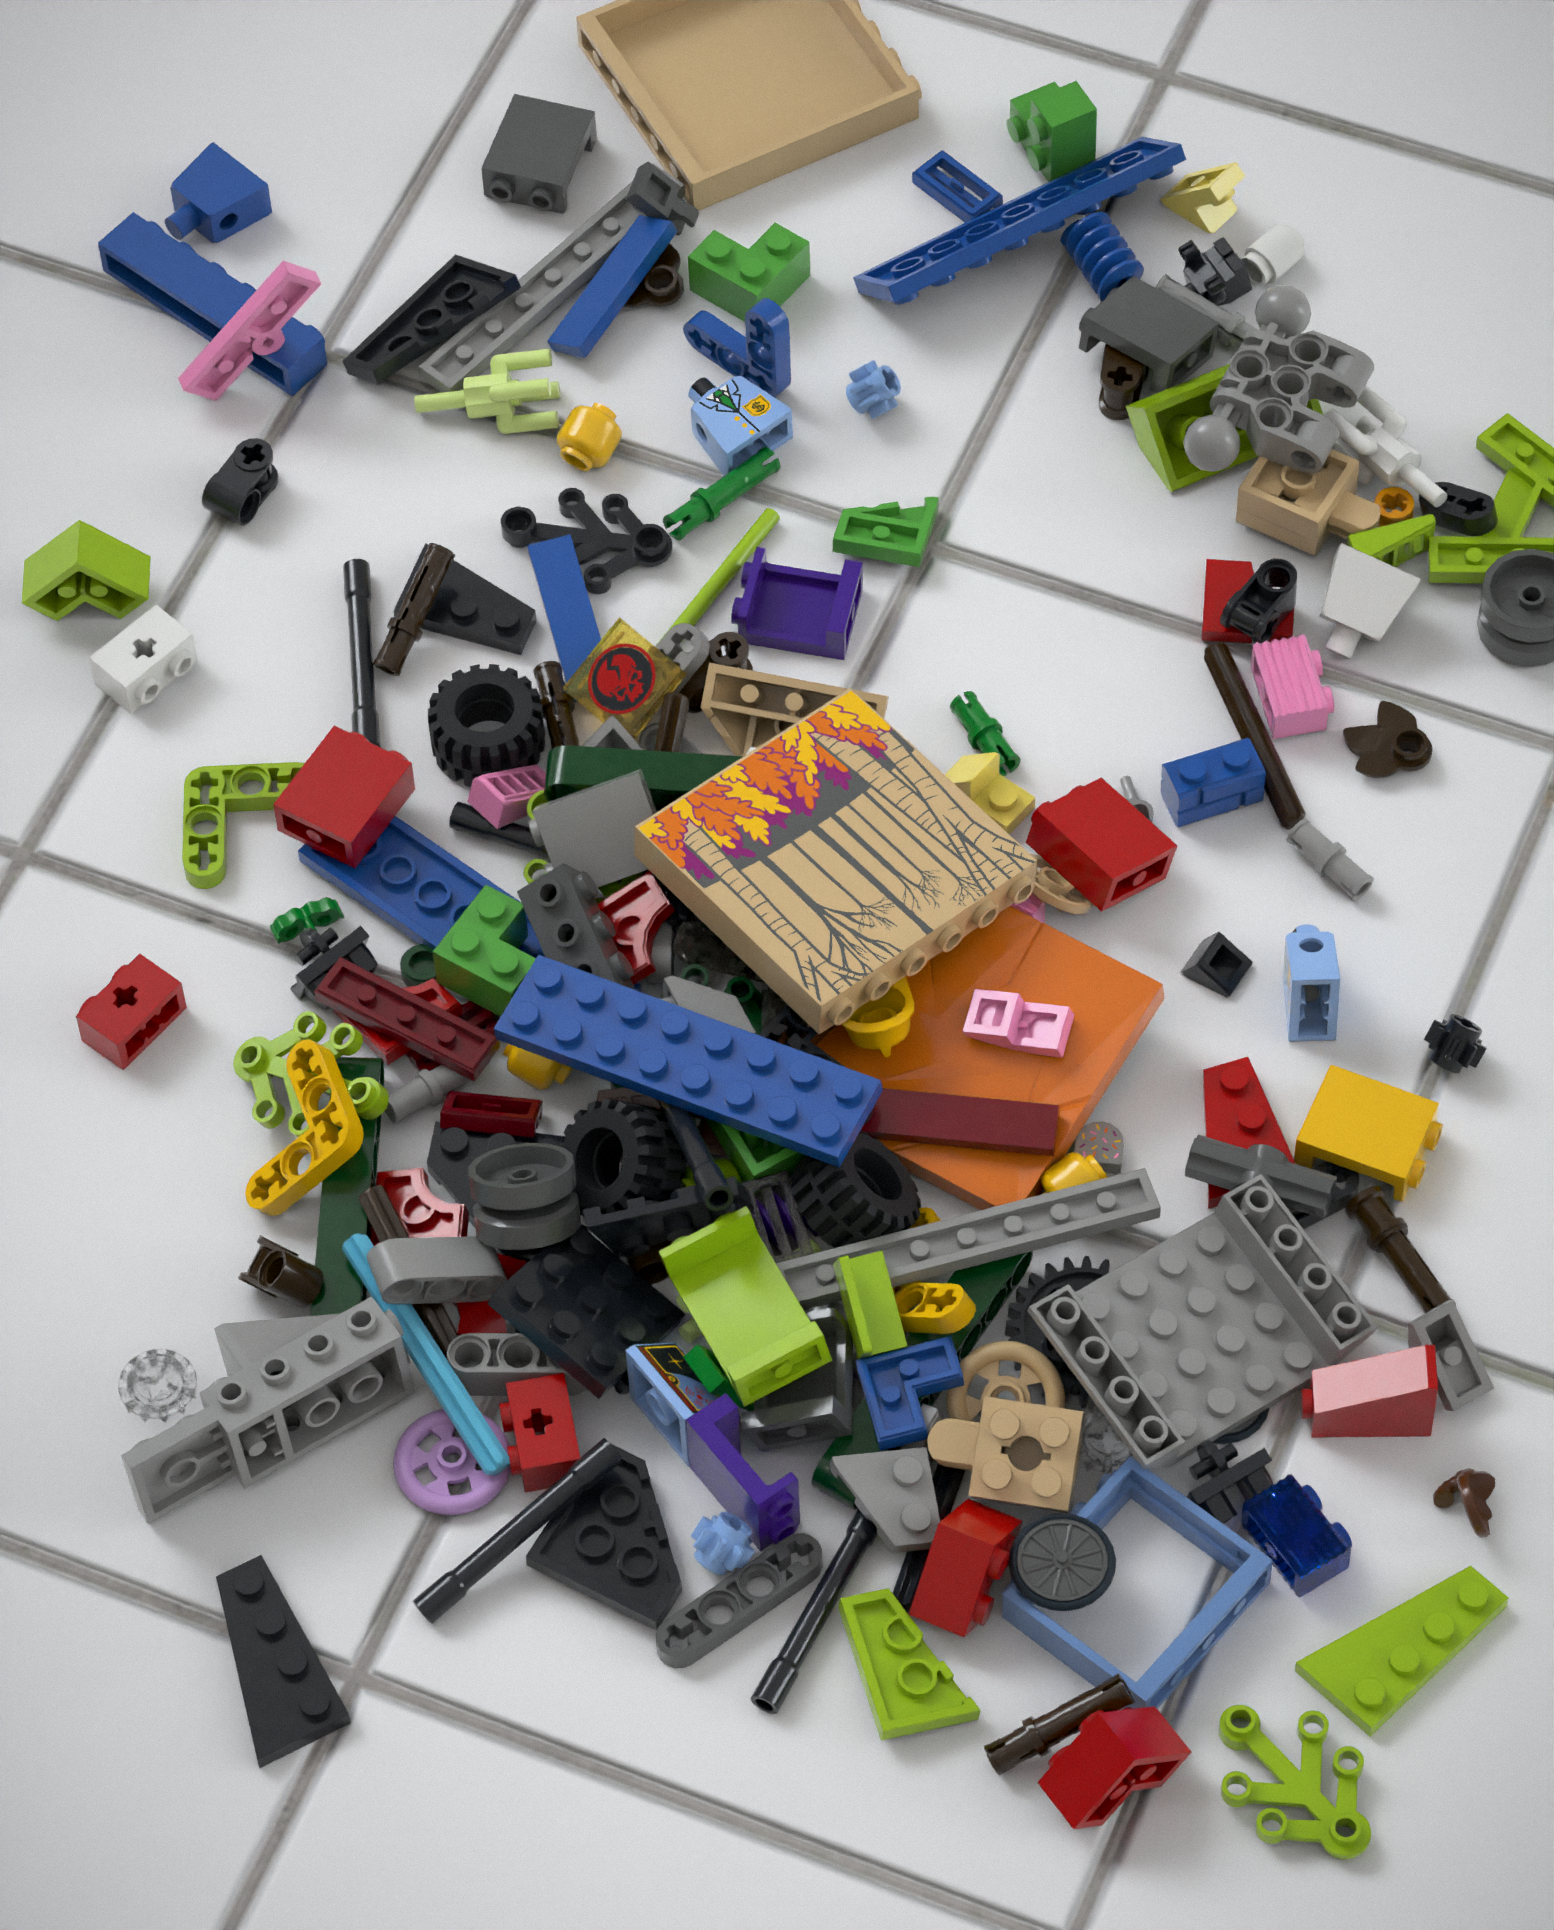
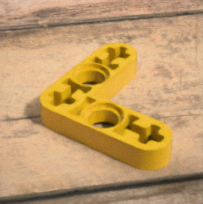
(323, 1140)
(951, 1298)

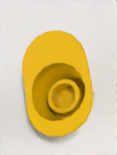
(883, 1021)

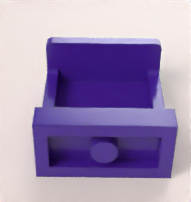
(798, 607)
(718, 1463)

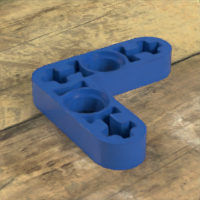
(759, 356)

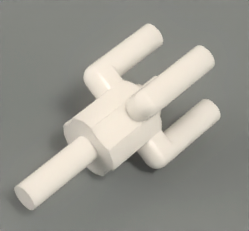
(1383, 450)

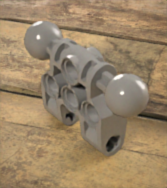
(1282, 376)

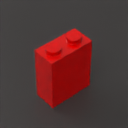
(344, 796)
(1100, 843)

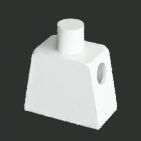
(1362, 598)

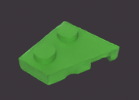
(886, 532)

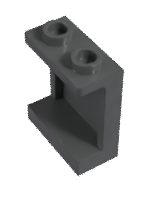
(537, 153)
(1151, 330)
(813, 1405)

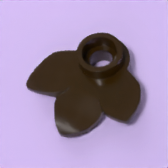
(662, 274)
(1383, 744)

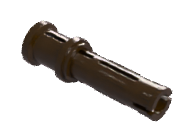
(1389, 1236)

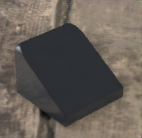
(1217, 965)

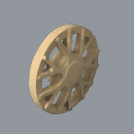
(1057, 891)

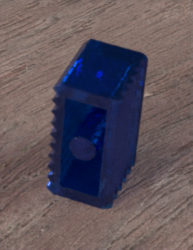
(1296, 1534)

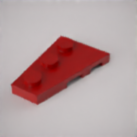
(1238, 1113)

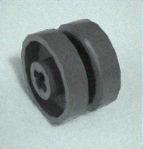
(1519, 608)
(524, 1196)

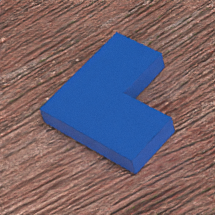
(895, 1382)

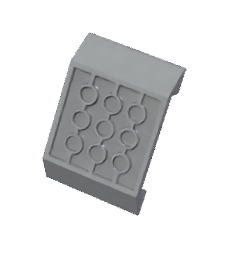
(1206, 1326)

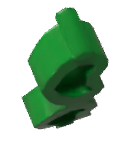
(312, 914)

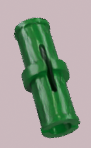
(983, 731)

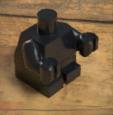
(1215, 273)

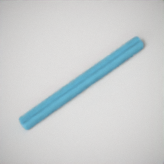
(434, 1368)

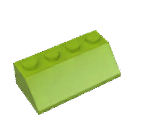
(1164, 419)

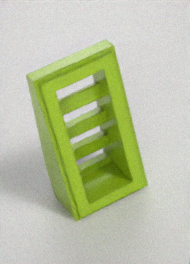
(1396, 541)

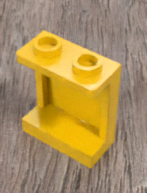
(1369, 1129)

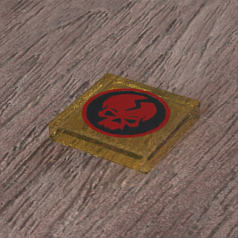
(624, 678)

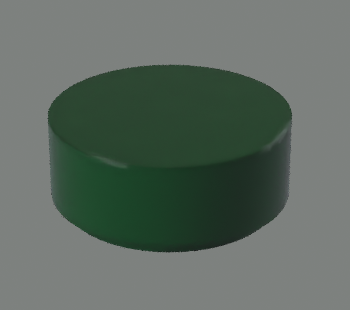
(417, 965)

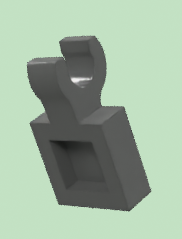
(657, 198)

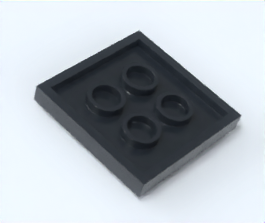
(585, 1309)

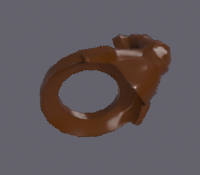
(1474, 1491)

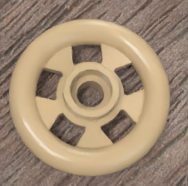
(986, 1363)

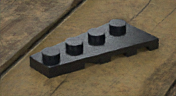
(278, 1671)

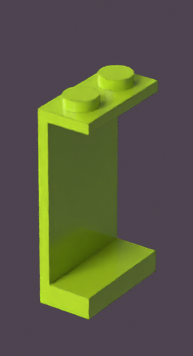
(744, 1306)

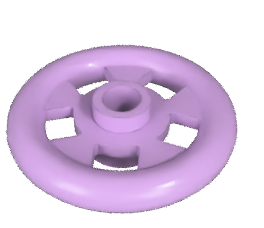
(436, 1495)

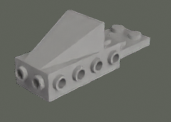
(276, 1379)

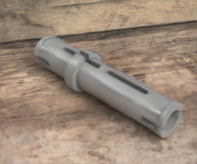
(1231, 327)

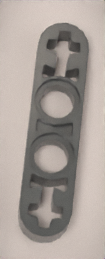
(743, 1604)

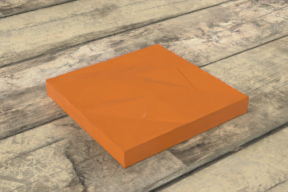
(1045, 967)

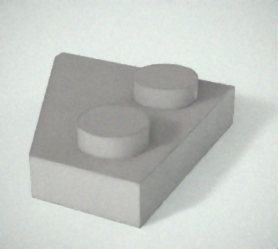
(893, 1493)

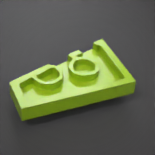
(898, 1670)

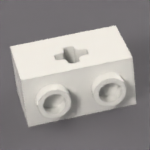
(143, 659)

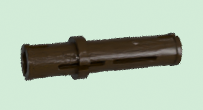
(406, 626)
(550, 684)
(1041, 1733)

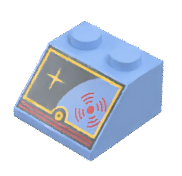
(666, 1390)

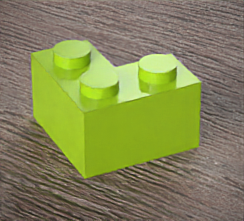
(87, 568)

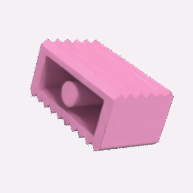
(1291, 686)

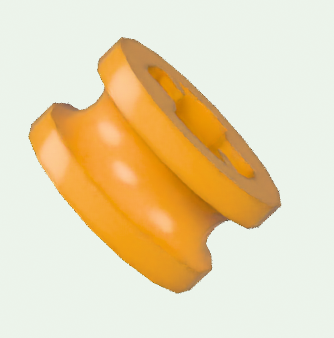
(1392, 498)

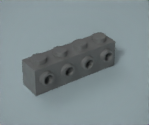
(572, 926)

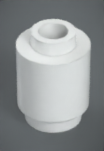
(1273, 254)

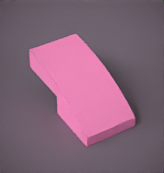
(1018, 1025)

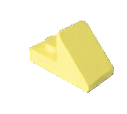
(1205, 196)
(996, 795)

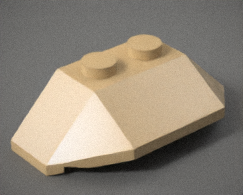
(757, 706)

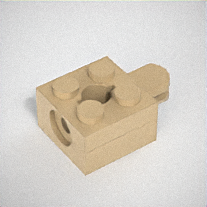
(1323, 502)
(1015, 1453)

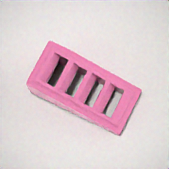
(502, 794)

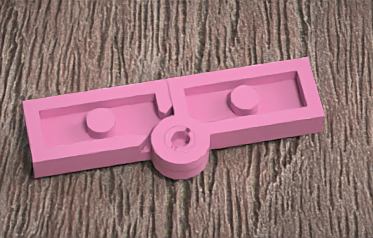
(252, 328)

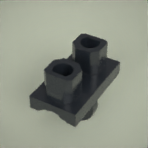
(317, 947)
(1248, 1475)

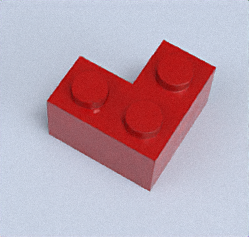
(962, 1562)
(1109, 1761)

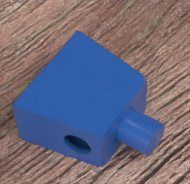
(216, 197)

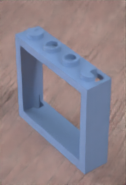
(1250, 1578)

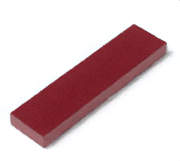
(407, 1019)
(965, 1122)

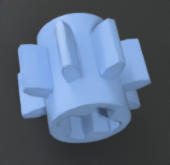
(873, 389)
(722, 1543)

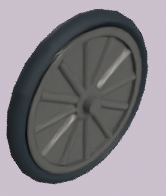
(1062, 1562)

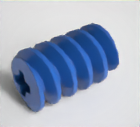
(1101, 253)

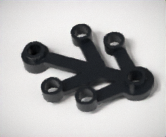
(594, 537)

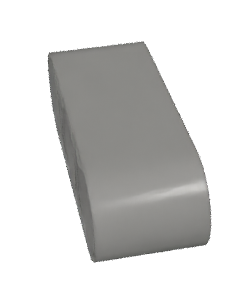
(435, 1270)
(496, 1355)

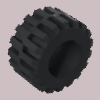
(485, 697)
(648, 1147)
(861, 1198)

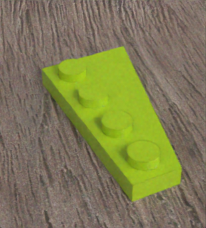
(1397, 1653)

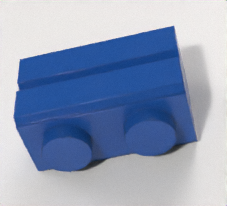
(1212, 782)

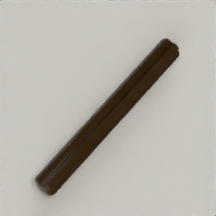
(1250, 725)

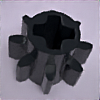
(1455, 1043)

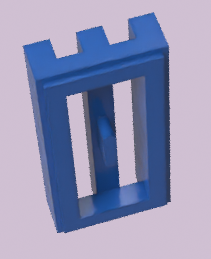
(951, 191)

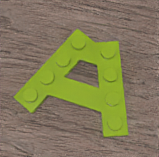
(1528, 479)

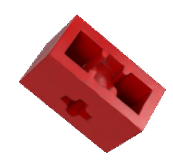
(130, 1011)
(537, 1407)

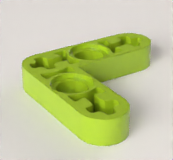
(224, 798)

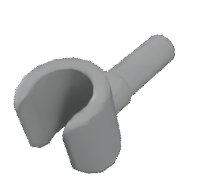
(1131, 796)

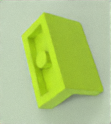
(869, 1304)

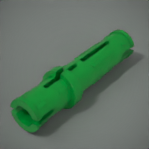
(707, 503)

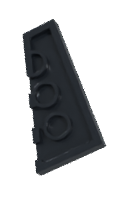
(433, 313)

